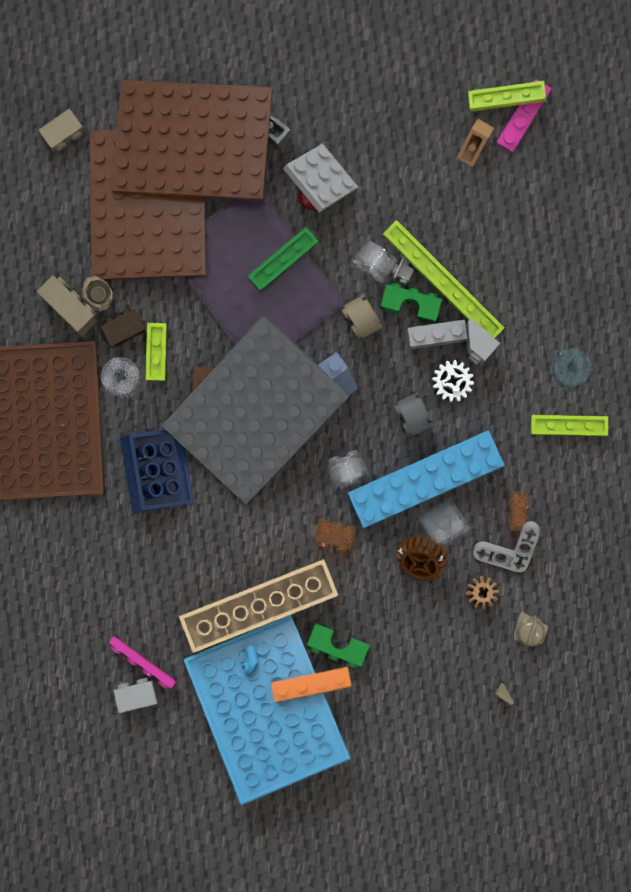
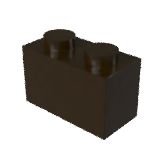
(123, 328)

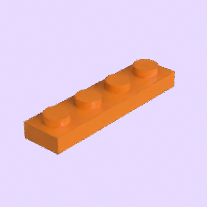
(311, 684)

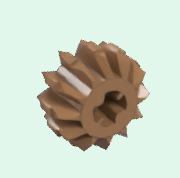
(489, 594)

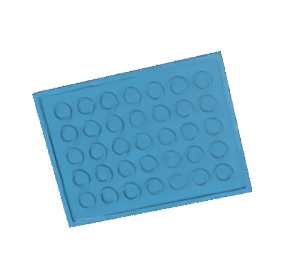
(263, 740)

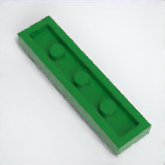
(283, 259)

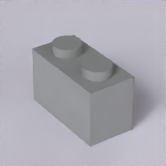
(135, 696)

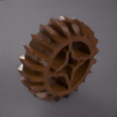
(422, 558)

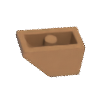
(475, 142)

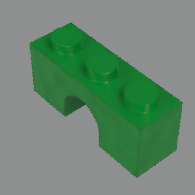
(427, 305)
(321, 641)

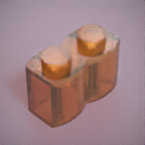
(517, 506)

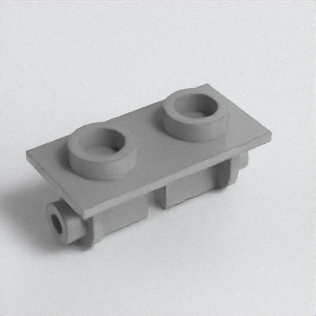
(402, 271)

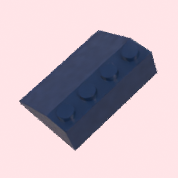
(155, 471)

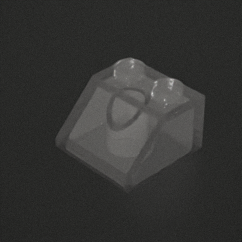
(443, 522)

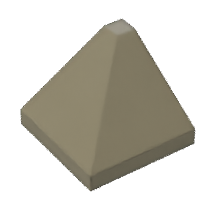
(502, 693)

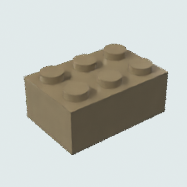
(68, 304)

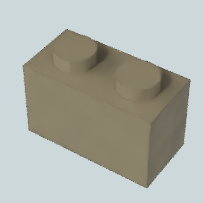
(61, 131)

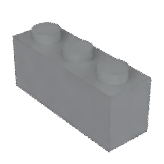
(437, 334)

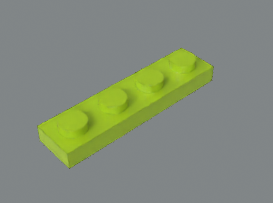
(507, 96)
(569, 425)

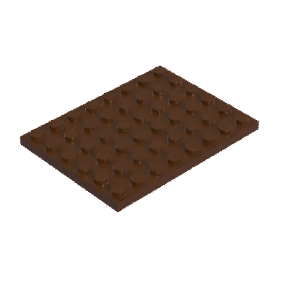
(192, 140)
(141, 232)
(50, 421)

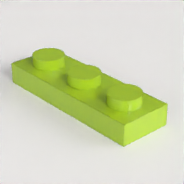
(156, 352)

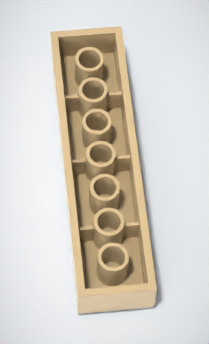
(258, 606)

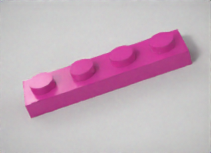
(519, 123)
(135, 658)

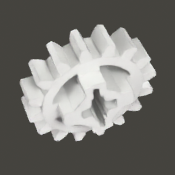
(464, 377)

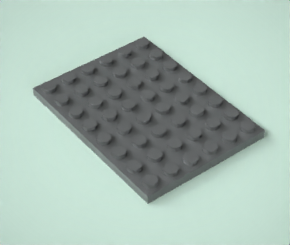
(255, 409)

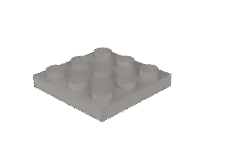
(320, 178)

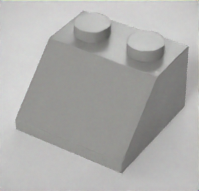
(479, 343)

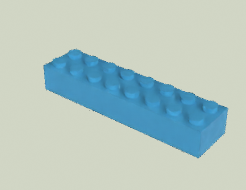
(425, 479)

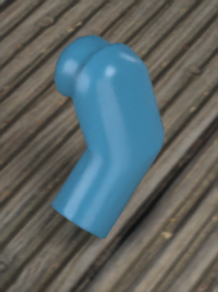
(252, 660)

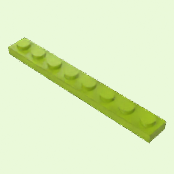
(441, 278)

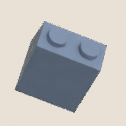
(339, 372)

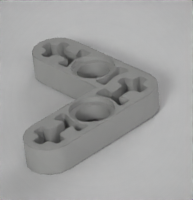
(512, 556)

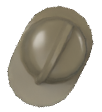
(530, 630)

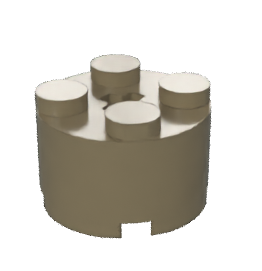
(362, 316)

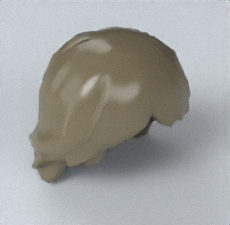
(97, 293)

